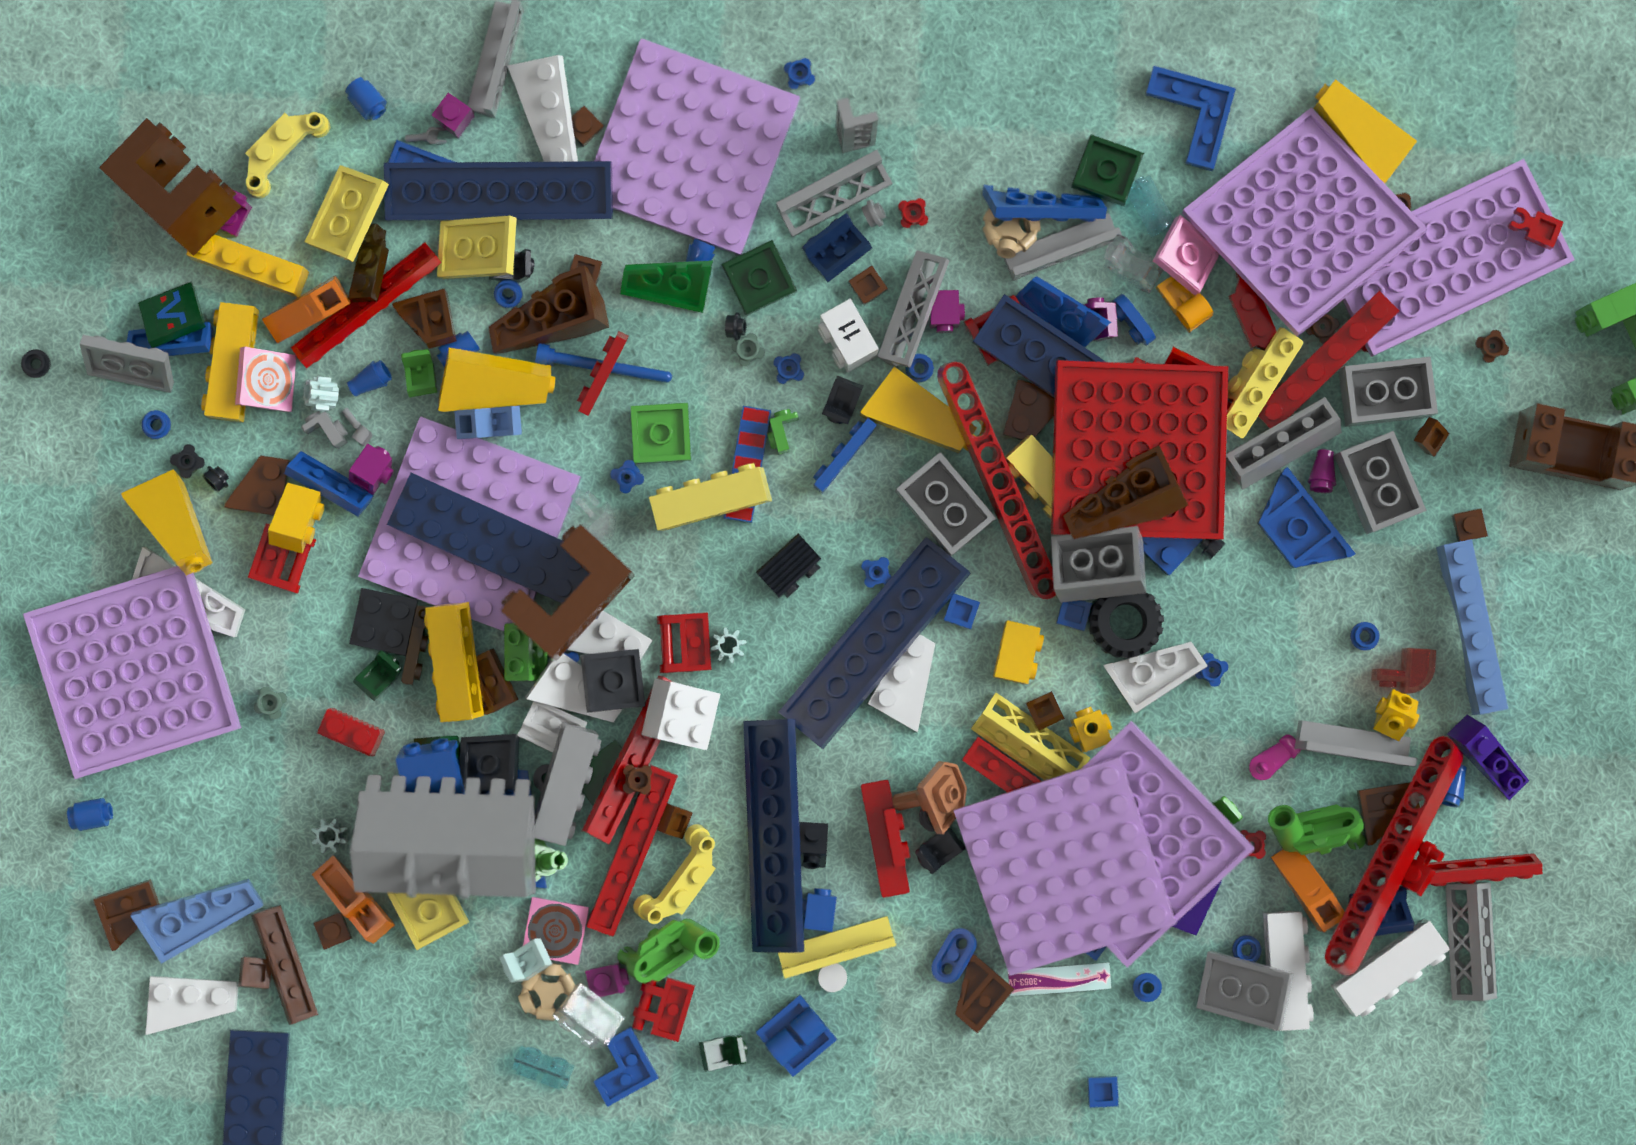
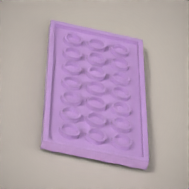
(1462, 256)

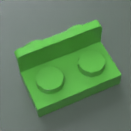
(522, 656)

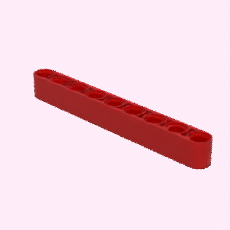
(986, 472)
(1395, 869)

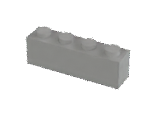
(1283, 443)
(564, 783)

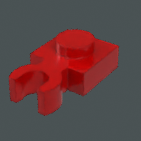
(1540, 228)

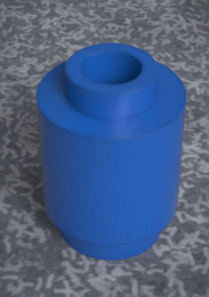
(366, 99)
(464, 342)
(89, 814)

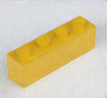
(252, 265)
(234, 329)
(454, 662)

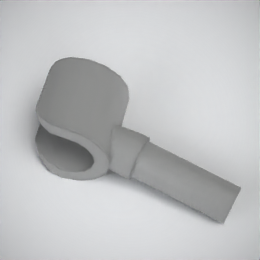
(430, 136)
(362, 434)

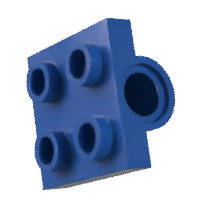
(796, 1035)

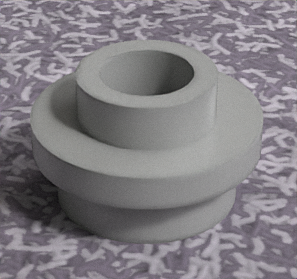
(874, 213)

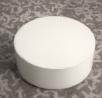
(832, 977)

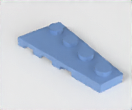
(188, 920)

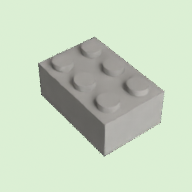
(1388, 391)
(1379, 482)
(945, 504)
(1098, 565)

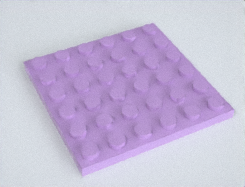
(694, 145)
(1304, 221)
(482, 472)
(132, 671)
(1185, 830)
(1065, 866)

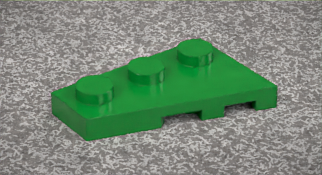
(669, 283)

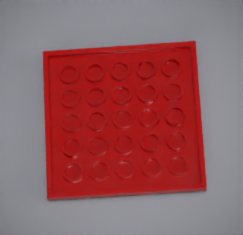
(1123, 409)

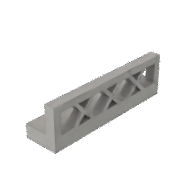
(495, 57)
(856, 131)
(828, 184)
(1062, 247)
(908, 308)
(1353, 743)
(1481, 941)

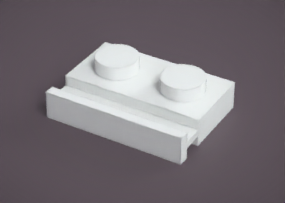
(544, 724)

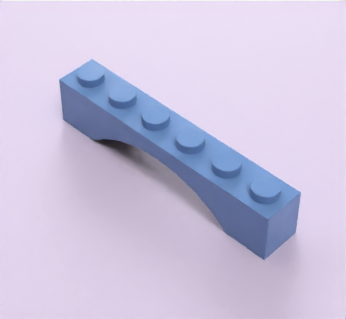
(1480, 657)

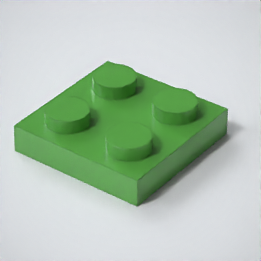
(660, 433)

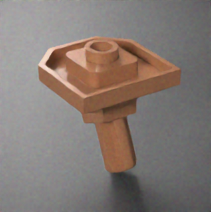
(937, 794)

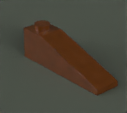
(560, 312)
(1137, 495)

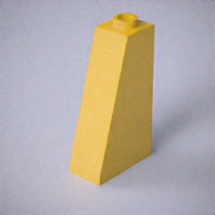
(1364, 129)
(491, 381)
(914, 411)
(170, 517)

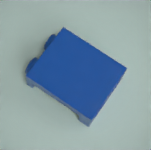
(432, 761)

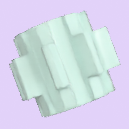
(320, 393)
(721, 640)
(333, 844)

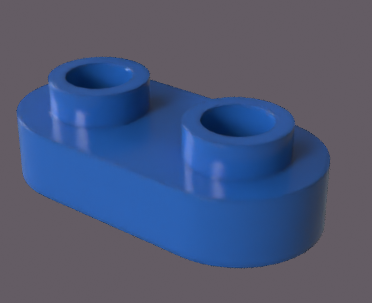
(1140, 330)
(952, 954)

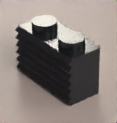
(789, 566)

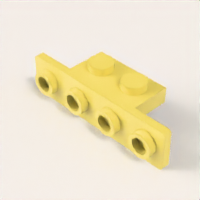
(1258, 379)

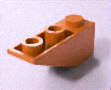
(307, 309)
(1309, 889)

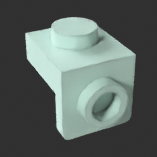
(525, 961)

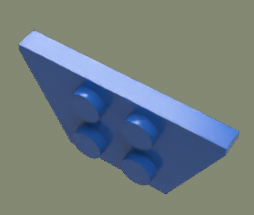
(1300, 526)

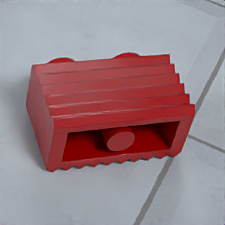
(351, 732)

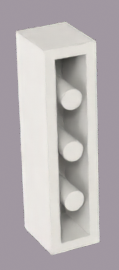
(1287, 952)
(1390, 968)

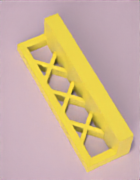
(1026, 747)
(839, 947)

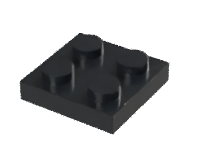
(383, 621)
(612, 680)
(490, 759)

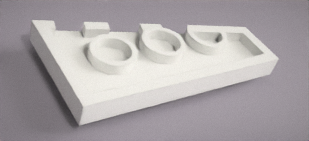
(547, 106)
(221, 612)

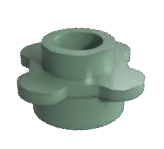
(746, 357)
(262, 703)

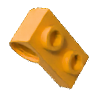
(1189, 308)

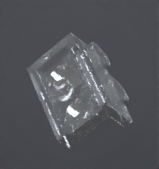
(588, 1017)

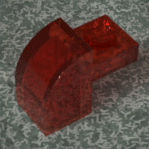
(1415, 671)

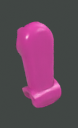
(1270, 760)

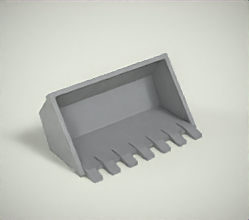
(444, 839)

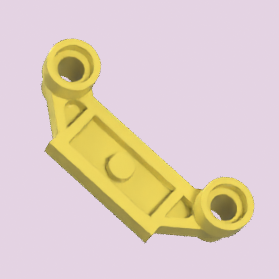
(277, 144)
(684, 883)

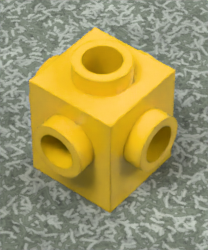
(1396, 714)
(1098, 737)

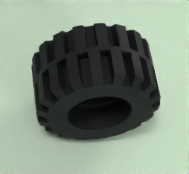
(1137, 645)

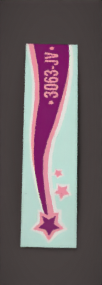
(1061, 979)

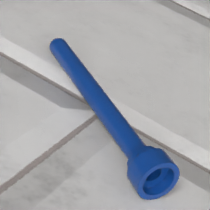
(548, 356)

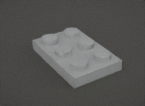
(127, 363)
(1245, 990)

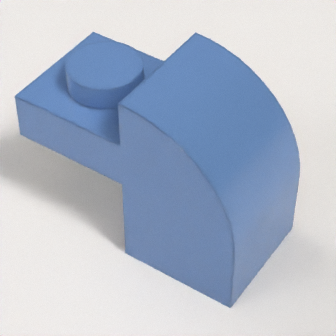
(488, 422)

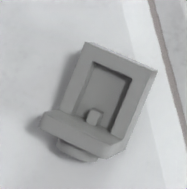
(334, 430)

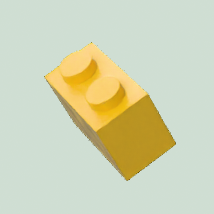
(295, 518)
(1018, 652)

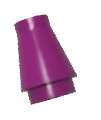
(1322, 475)

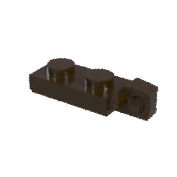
(369, 266)
(417, 644)

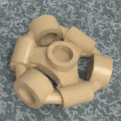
(1010, 233)
(546, 991)

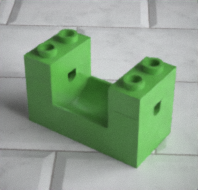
(1606, 313)

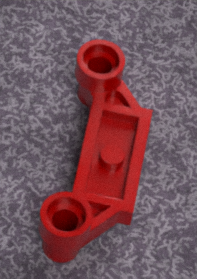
(1252, 315)

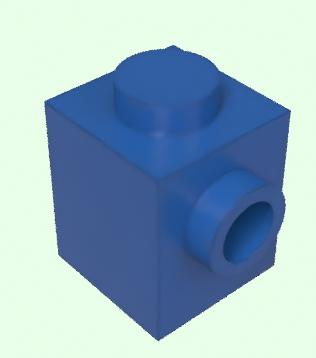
(819, 910)

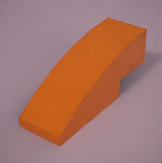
(356, 906)

